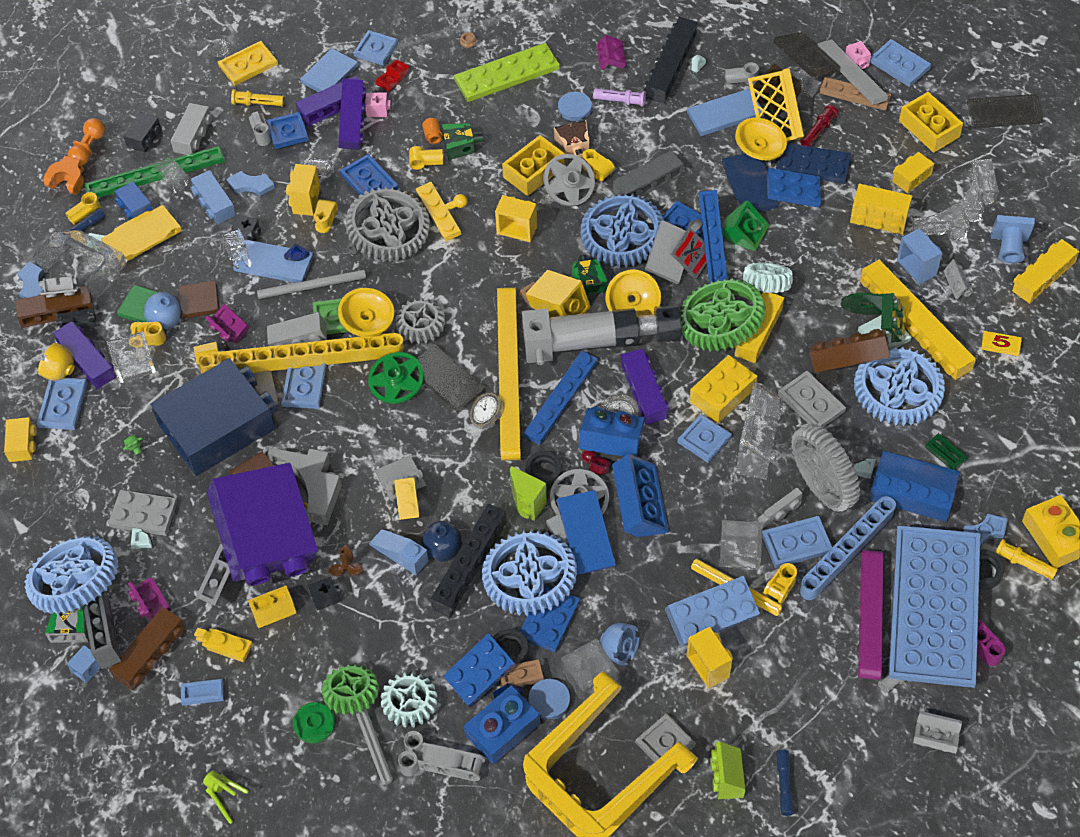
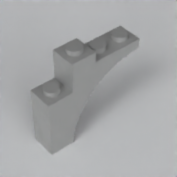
(312, 472)

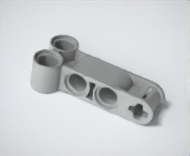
(438, 759)

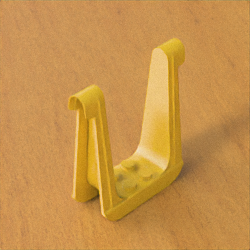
(566, 807)

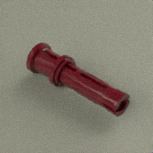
(823, 121)

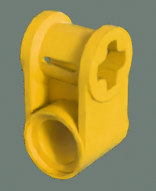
(600, 165)
(324, 215)
(153, 332)
(780, 586)

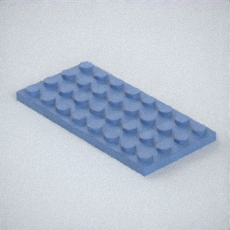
(935, 606)

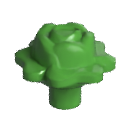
(133, 443)

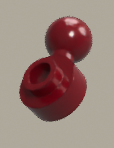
(597, 464)

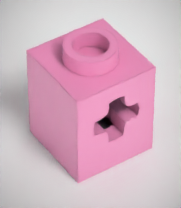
(859, 54)
(377, 105)

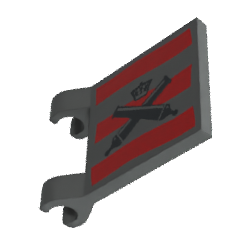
(691, 250)

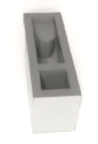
(215, 578)

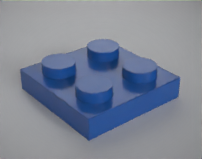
(287, 130)

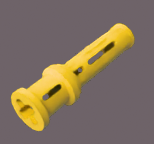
(249, 98)
(1016, 555)

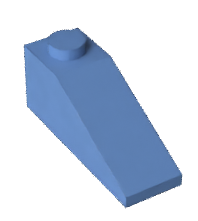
(401, 550)

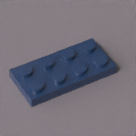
(826, 163)

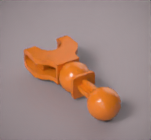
(71, 166)

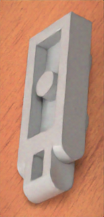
(780, 508)

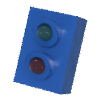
(611, 432)
(502, 725)

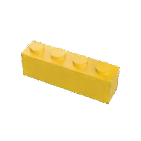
(1045, 270)
(752, 348)

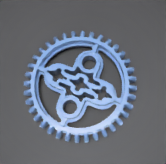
(893, 398)
(71, 574)
(533, 600)

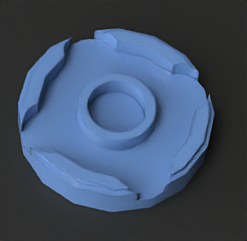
(574, 106)
(549, 698)

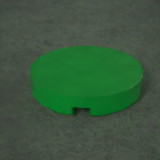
(313, 722)

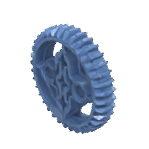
(624, 235)

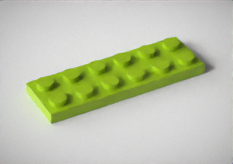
(506, 72)

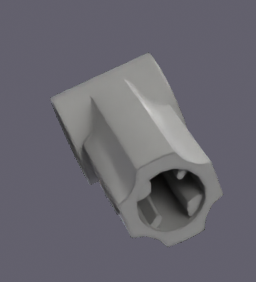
(742, 74)
(260, 129)

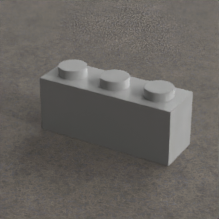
(191, 129)
(298, 330)

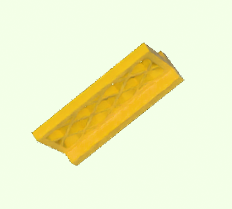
(789, 100)

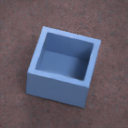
(919, 256)

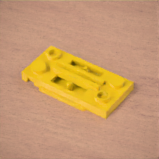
(143, 232)

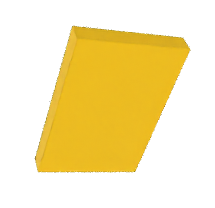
(247, 63)

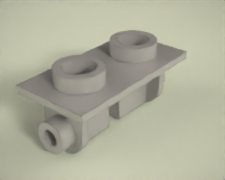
(956, 280)
(66, 286)

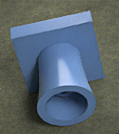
(1012, 232)

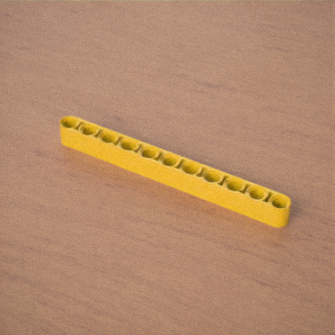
(307, 353)
(508, 374)

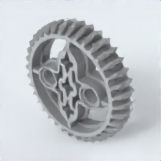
(387, 224)
(825, 467)

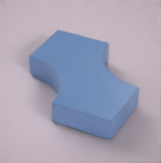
(258, 184)
(30, 275)
(990, 528)

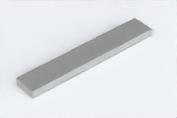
(854, 73)

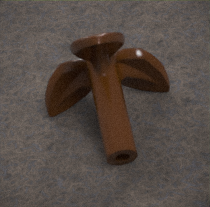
(345, 557)

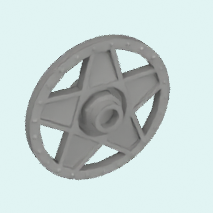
(569, 180)
(578, 485)

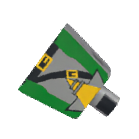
(67, 627)

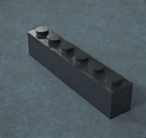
(671, 59)

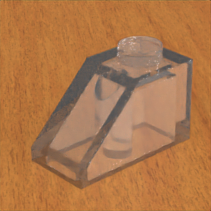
(172, 174)

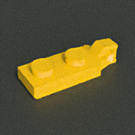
(224, 643)

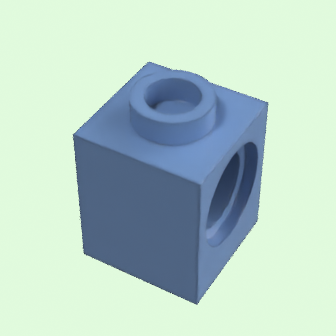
(83, 664)

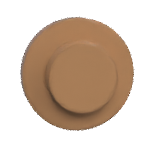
(468, 40)

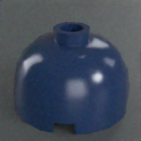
(442, 541)

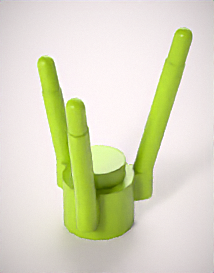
(216, 783)

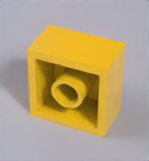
(303, 189)

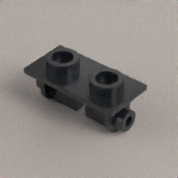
(81, 318)

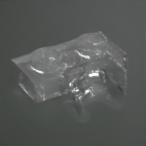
(809, 84)

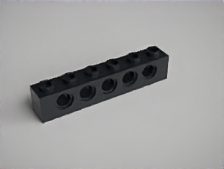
(468, 560)

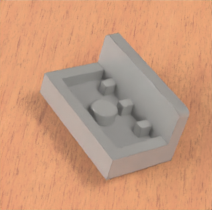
(937, 732)

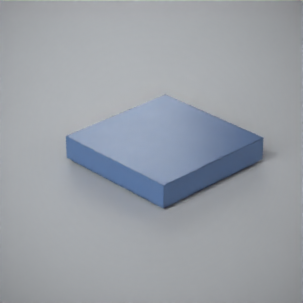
(375, 47)
(704, 438)

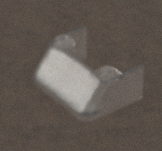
(102, 259)
(759, 432)

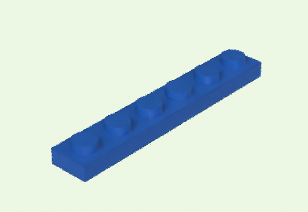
(712, 235)
(560, 397)

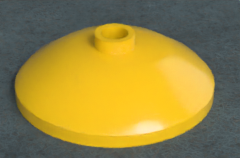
(760, 139)
(635, 284)
(366, 304)

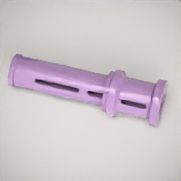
(628, 97)

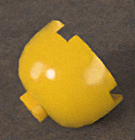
(57, 363)

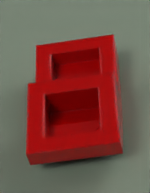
(394, 74)

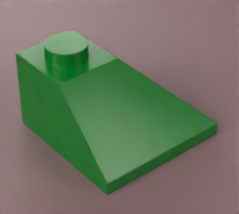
(745, 227)

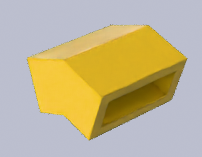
(206, 348)

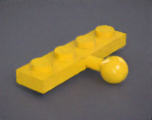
(439, 211)

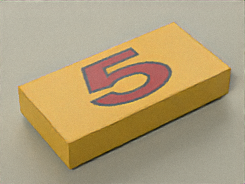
(1001, 343)

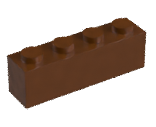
(44, 309)
(850, 350)
(148, 649)

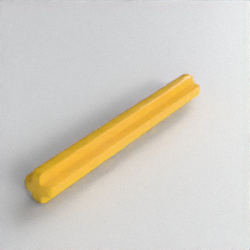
(721, 578)

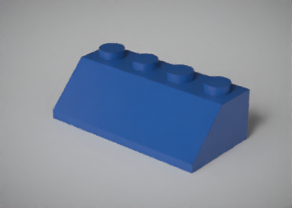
(639, 497)

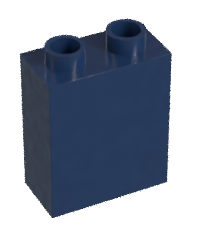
(215, 415)

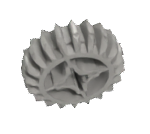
(417, 316)

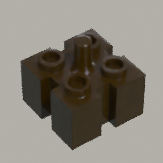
(775, 81)

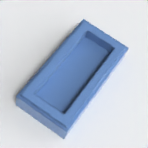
(202, 692)

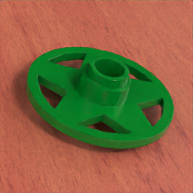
(396, 378)

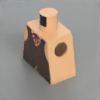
(572, 138)

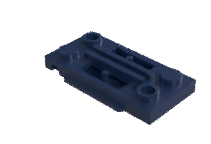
(748, 181)

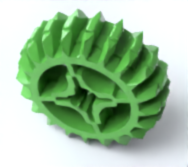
(350, 689)

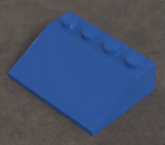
(915, 485)

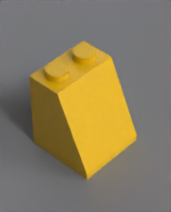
(559, 295)

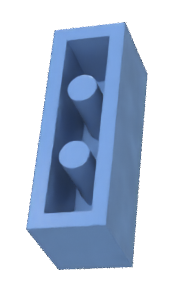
(212, 197)

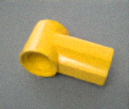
(419, 157)
(88, 204)

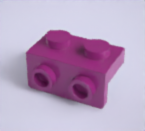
(610, 52)
(228, 324)
(148, 597)

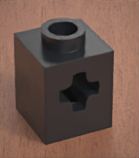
(249, 227)
(325, 600)

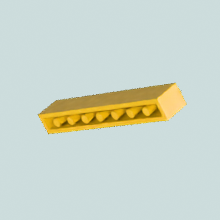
(920, 321)

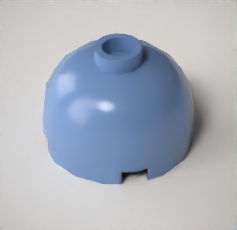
(163, 309)
(620, 642)

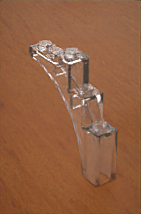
(970, 208)

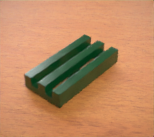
(944, 454)

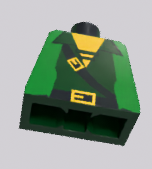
(460, 140)
(590, 274)

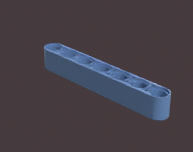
(846, 555)

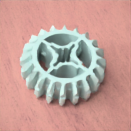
(768, 277)
(398, 691)

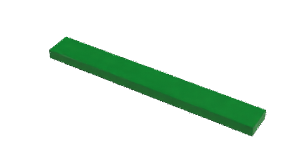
(149, 174)

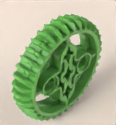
(722, 314)

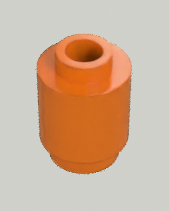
(432, 130)

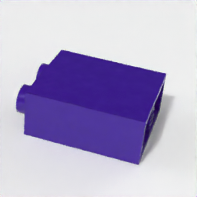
(262, 523)

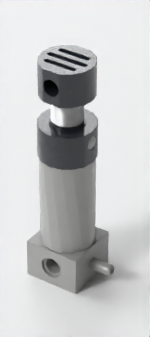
(594, 330)

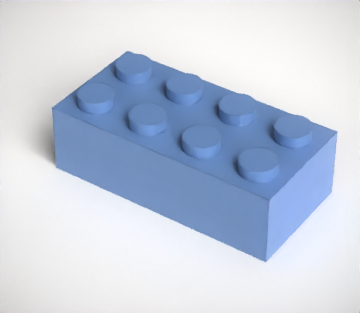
(716, 607)

